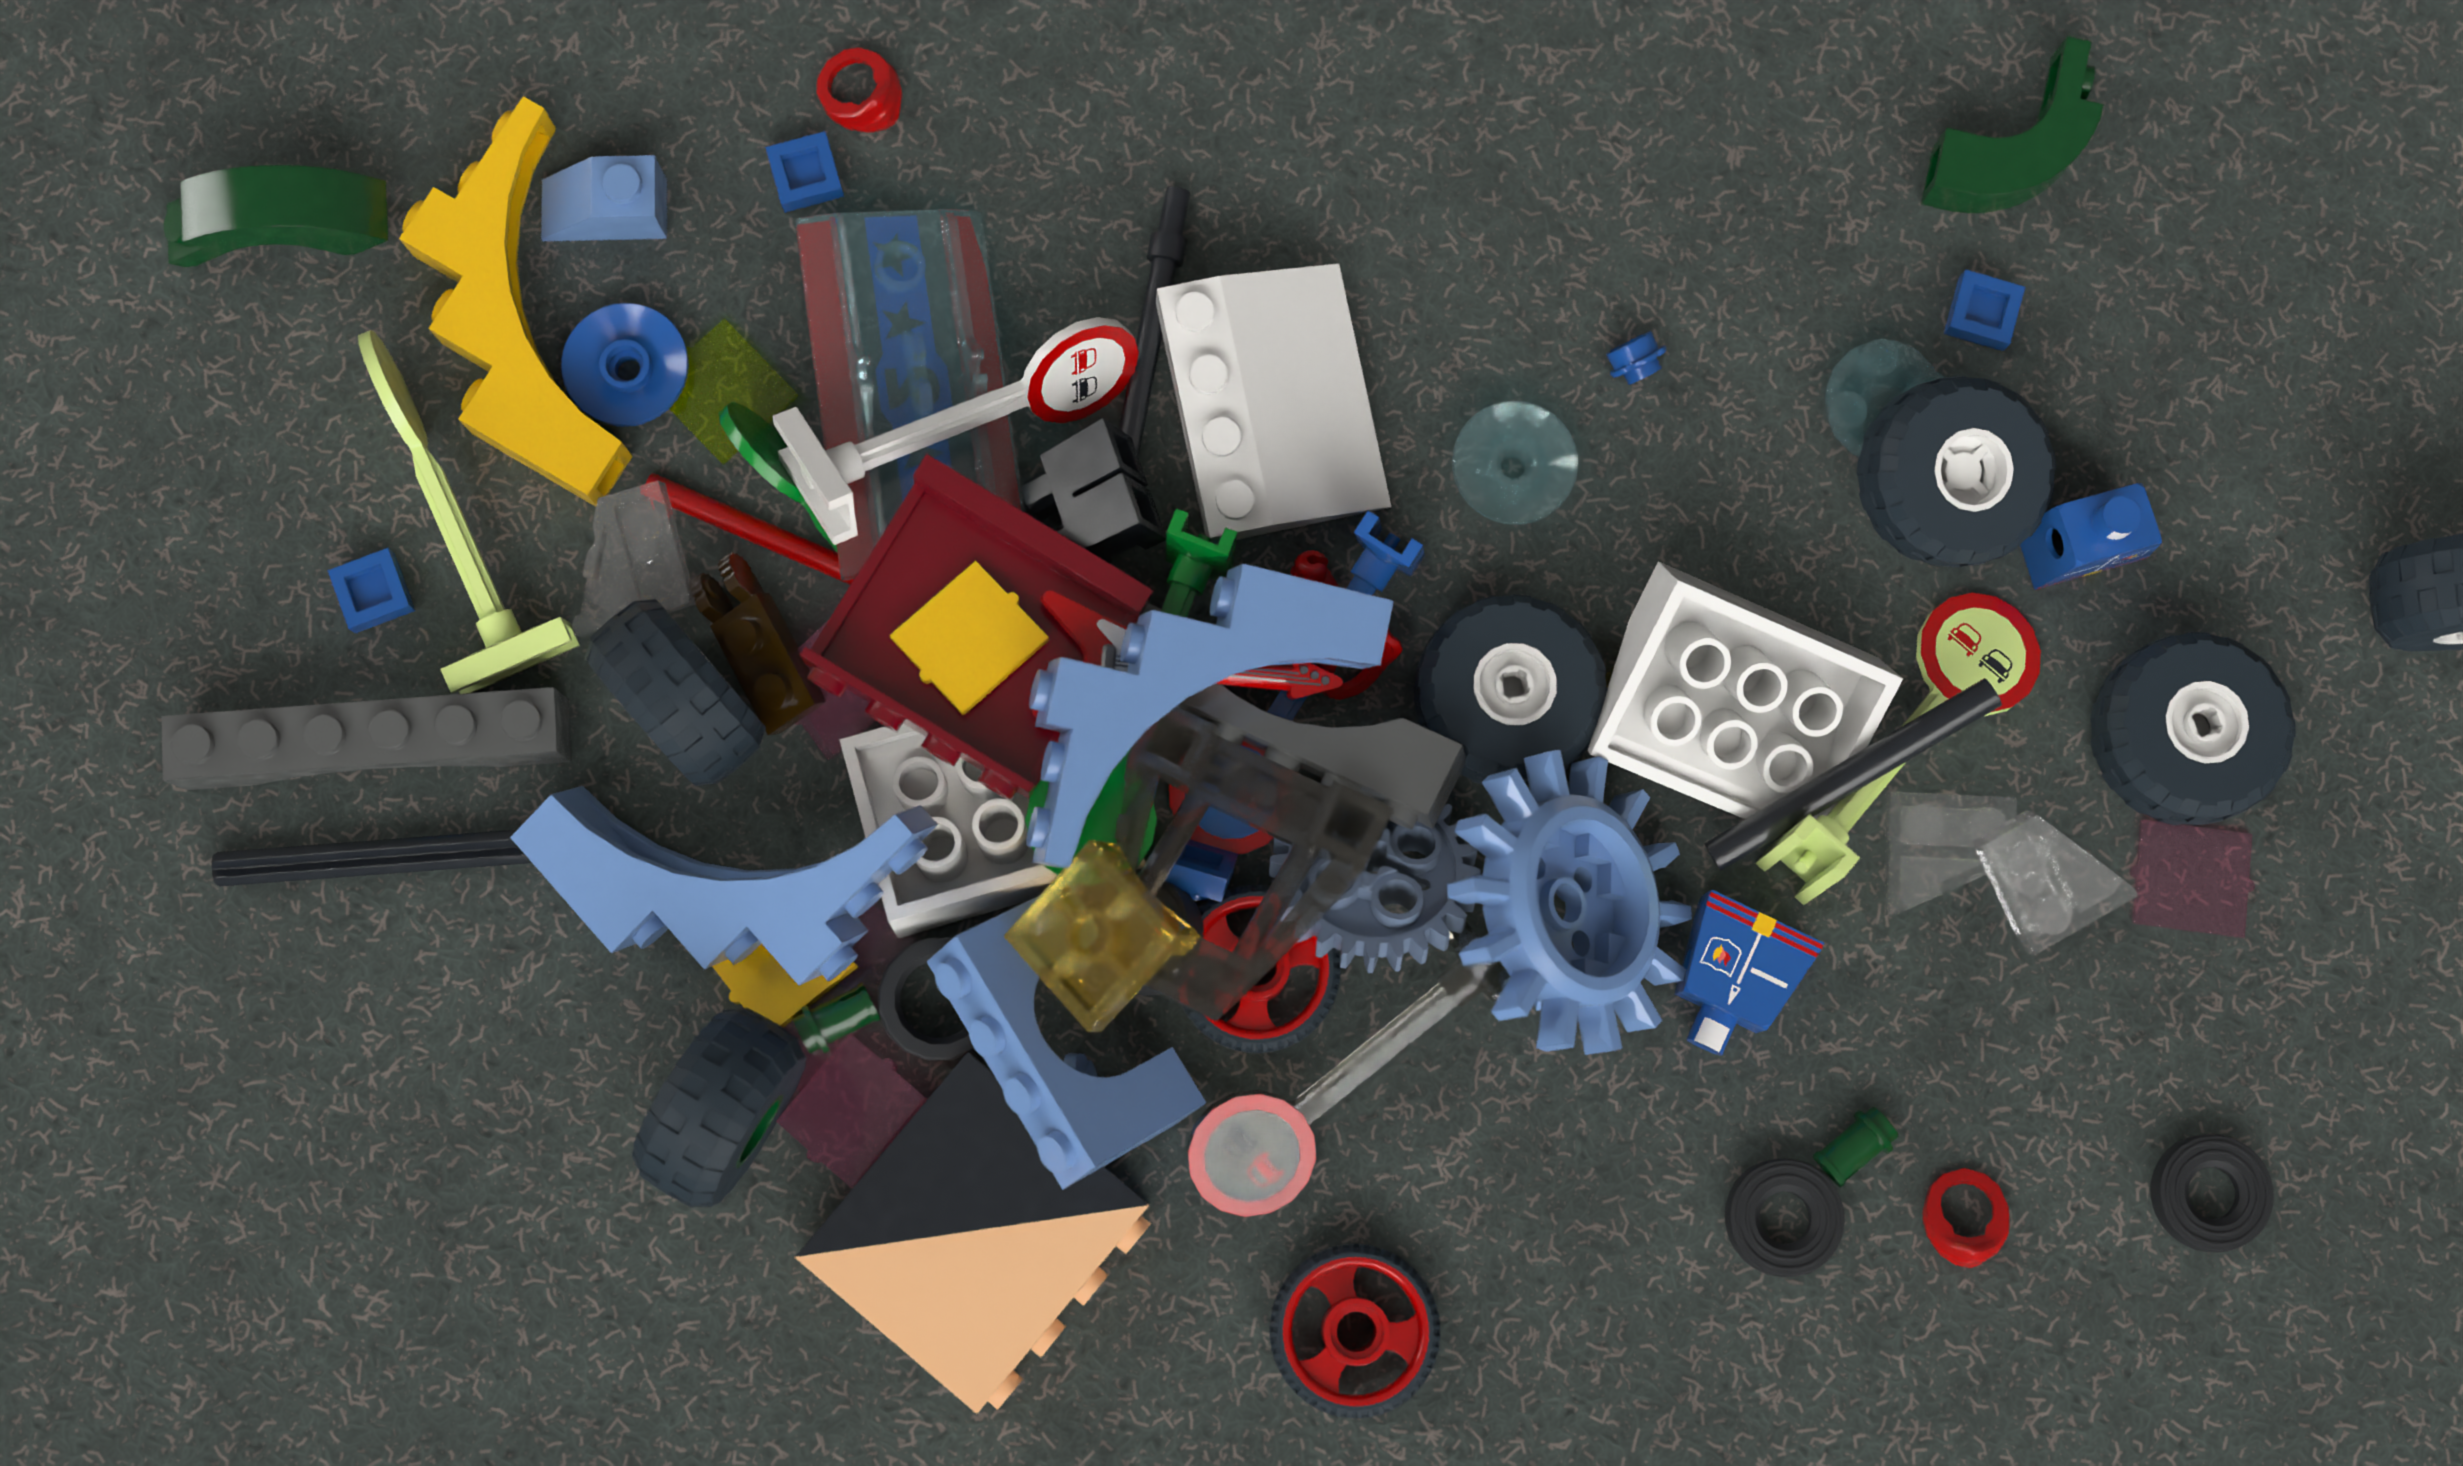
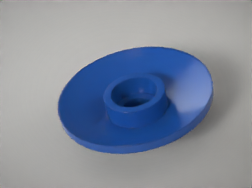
(621, 335)

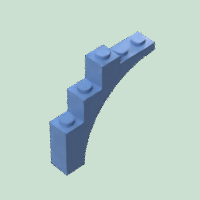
(1104, 711)
(638, 890)

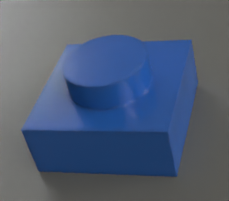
(804, 171)
(1984, 310)
(371, 590)
(1203, 871)

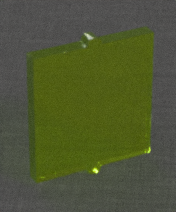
(724, 371)

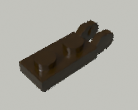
(757, 645)

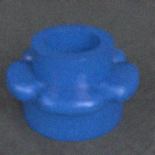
(1636, 358)

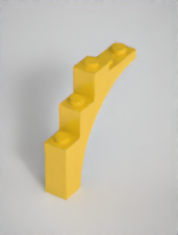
(484, 318)

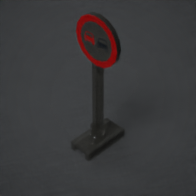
(1259, 1148)

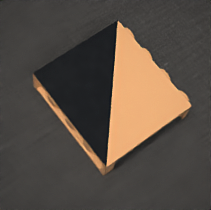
(970, 1241)

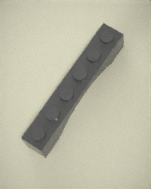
(364, 735)
(1385, 761)

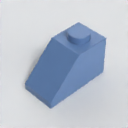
(606, 200)

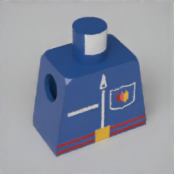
(2095, 534)
(1739, 969)

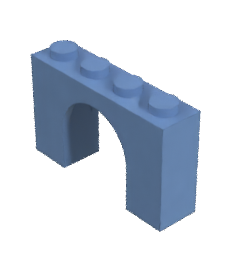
(1071, 1116)

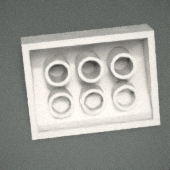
(1271, 400)
(1734, 697)
(975, 852)

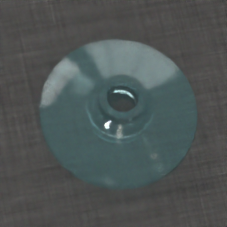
(1522, 433)

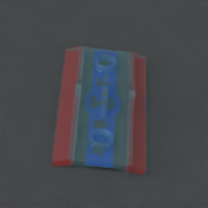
(898, 334)

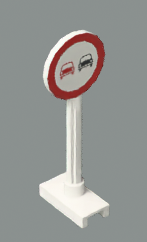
(1063, 383)

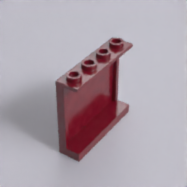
(928, 544)

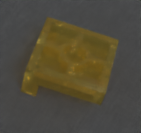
(1098, 935)

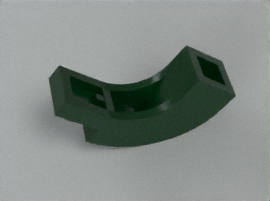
(1998, 173)
(275, 207)

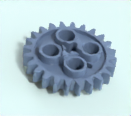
(1361, 923)

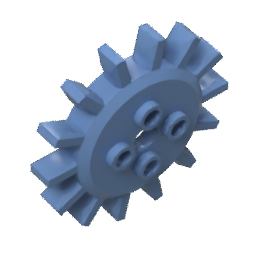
(1610, 907)

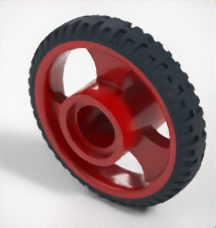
(1251, 1026)
(1413, 1339)

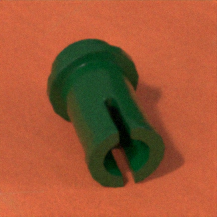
(835, 1018)
(1856, 1146)

